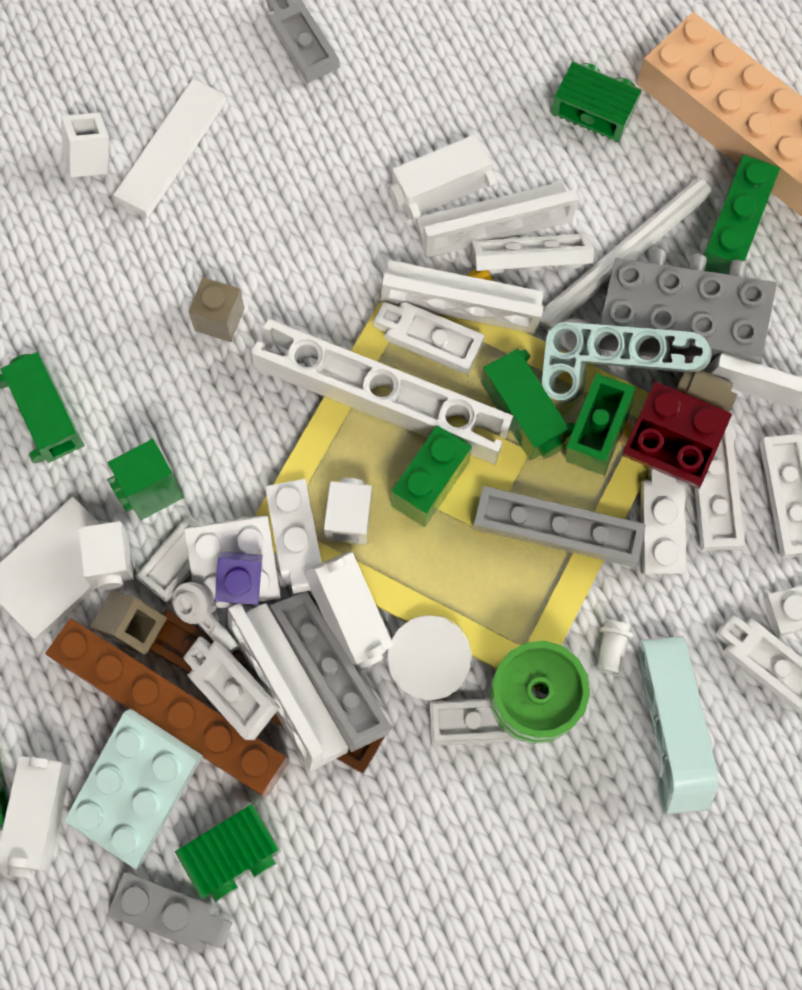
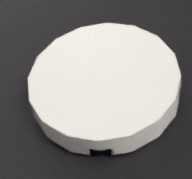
(429, 657)

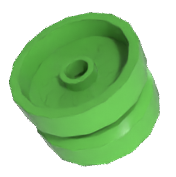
(560, 679)

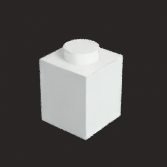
(85, 144)
(348, 511)
(106, 555)

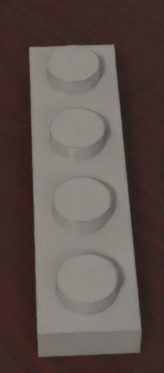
(559, 526)
(331, 671)

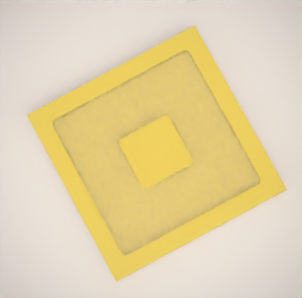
(481, 581)

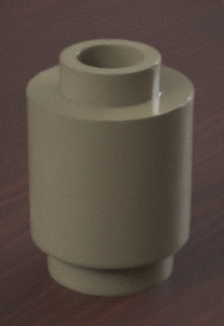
(708, 389)

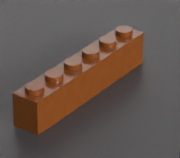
(167, 707)

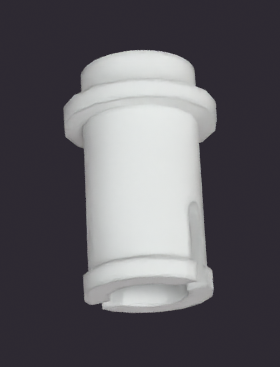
(613, 647)

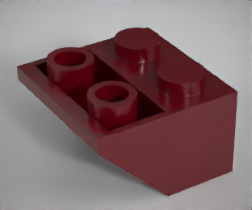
(677, 435)

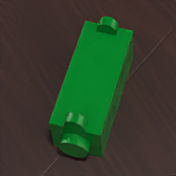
(519, 393)
(41, 407)

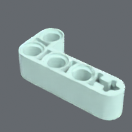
(626, 355)
(684, 746)

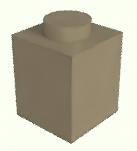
(216, 309)
(128, 622)

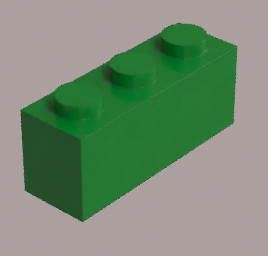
(740, 214)

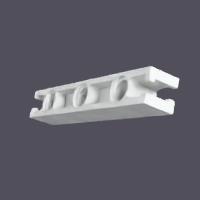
(352, 377)

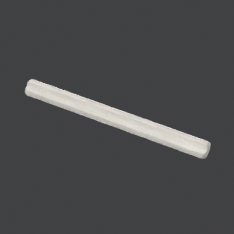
(629, 249)

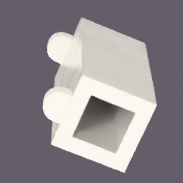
(441, 177)
(349, 609)
(33, 816)

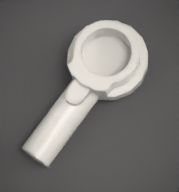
(196, 605)

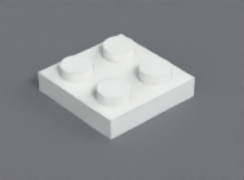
(235, 536)

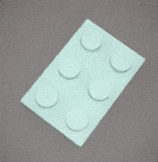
(133, 788)

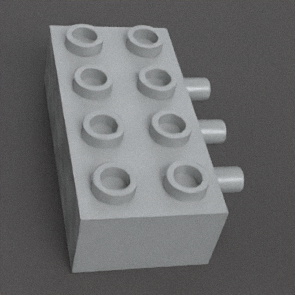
(722, 308)

